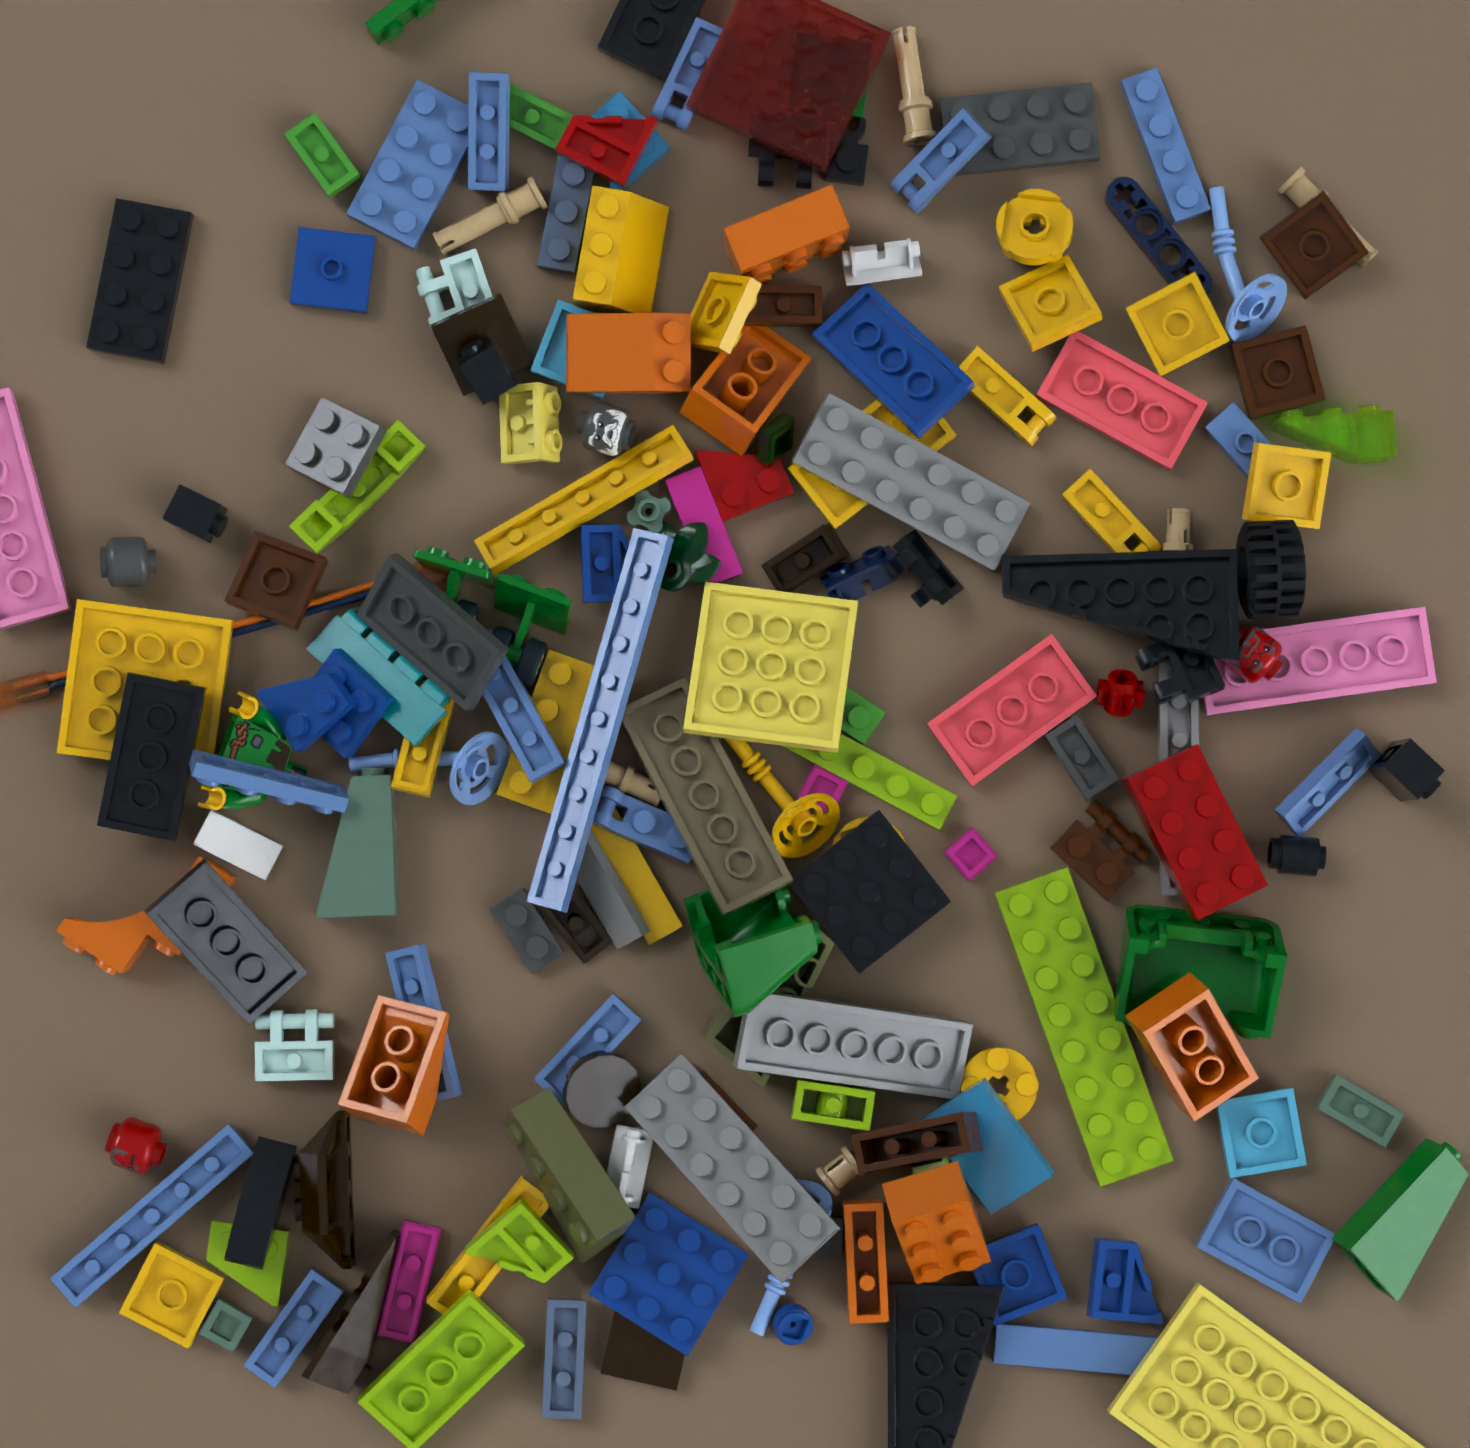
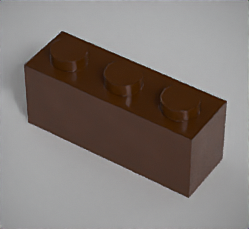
(917, 1142)

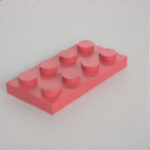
(1121, 400)
(1011, 710)

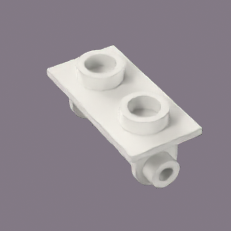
(867, 265)
(629, 1162)

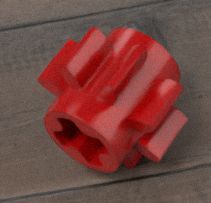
(1120, 693)

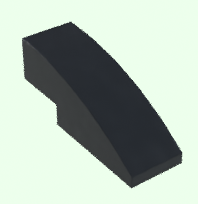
(260, 1202)

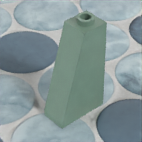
(364, 853)

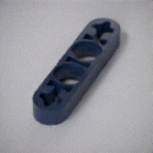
(1164, 234)

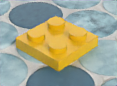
(1050, 303)
(722, 311)
(1177, 323)
(1286, 484)
(172, 1294)

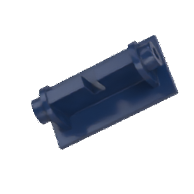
(847, 577)

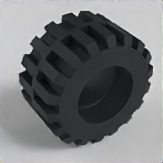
(1270, 569)

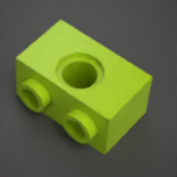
(833, 1103)

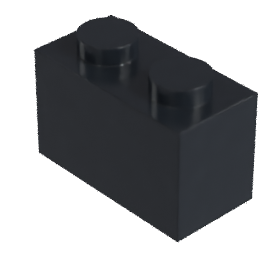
(1407, 771)

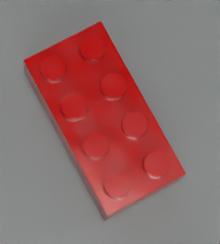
(1194, 832)

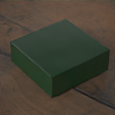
(775, 438)

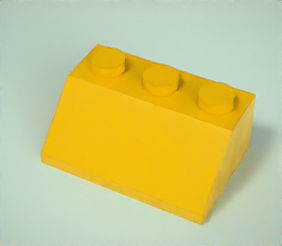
(620, 252)

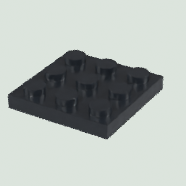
(869, 891)

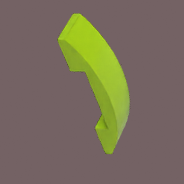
(336, 513)

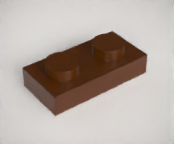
(787, 306)

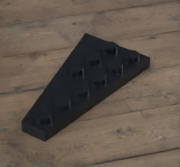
(1157, 595)
(934, 1357)

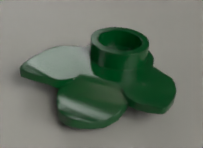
(689, 556)

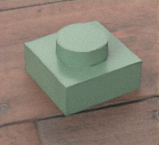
(226, 1324)

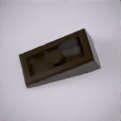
(805, 559)
(579, 928)

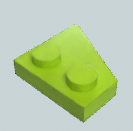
(522, 1243)
(263, 1283)

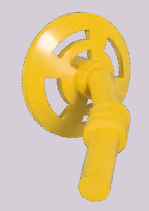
(794, 812)

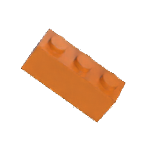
(865, 1260)

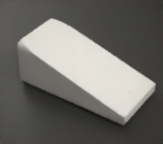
(238, 844)

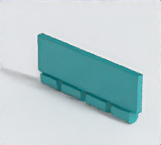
(415, 708)

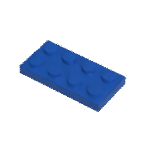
(893, 360)

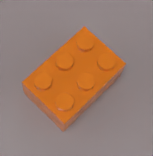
(787, 236)
(1192, 1046)
(936, 1223)

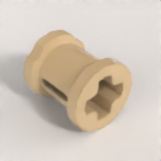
(839, 1171)

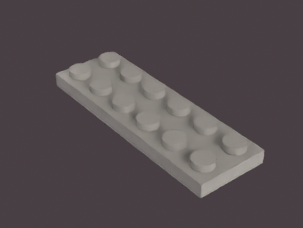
(910, 482)
(854, 1045)
(732, 1168)

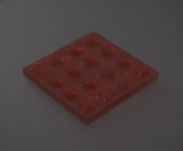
(789, 75)

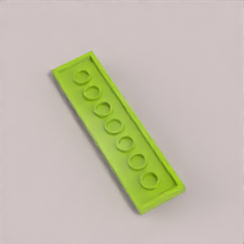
(1081, 1028)

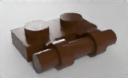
(1092, 859)

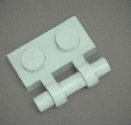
(463, 277)
(295, 1059)

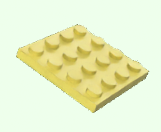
(771, 667)

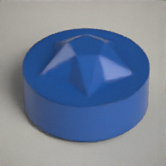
(792, 1324)

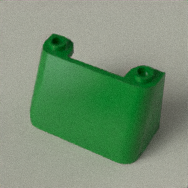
(751, 948)
(1230, 954)

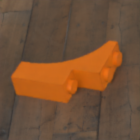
(122, 941)

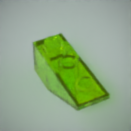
(1349, 436)

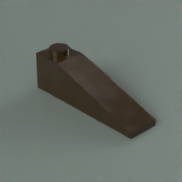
(351, 1341)

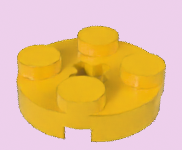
(1034, 248)
(1013, 1065)

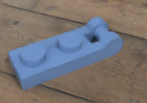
(686, 73)
(941, 159)
(640, 824)

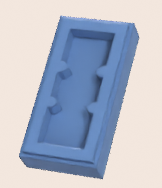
(1235, 436)

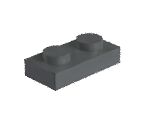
(1081, 757)
(527, 931)

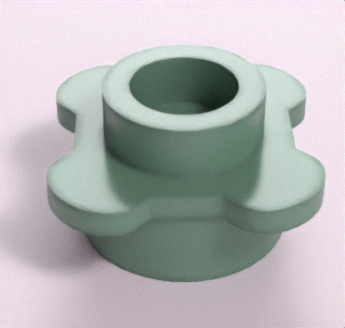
(653, 521)

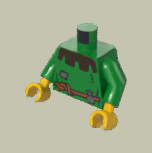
(255, 739)

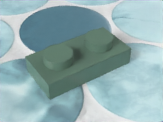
(1359, 1110)

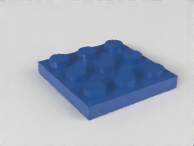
(668, 1274)

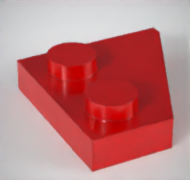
(606, 144)
(742, 482)

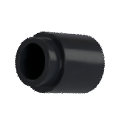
(1296, 855)

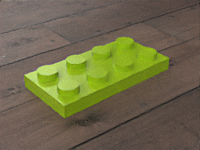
(441, 1370)

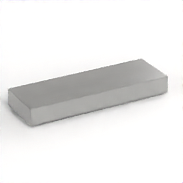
(609, 896)

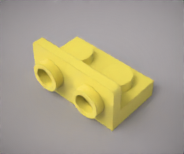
(530, 424)

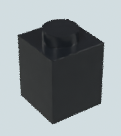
(485, 369)
(196, 514)

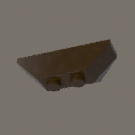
(327, 1190)

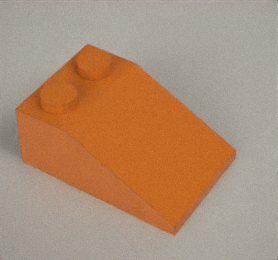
(628, 353)
(745, 387)
(397, 1066)

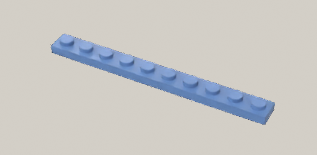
(600, 720)

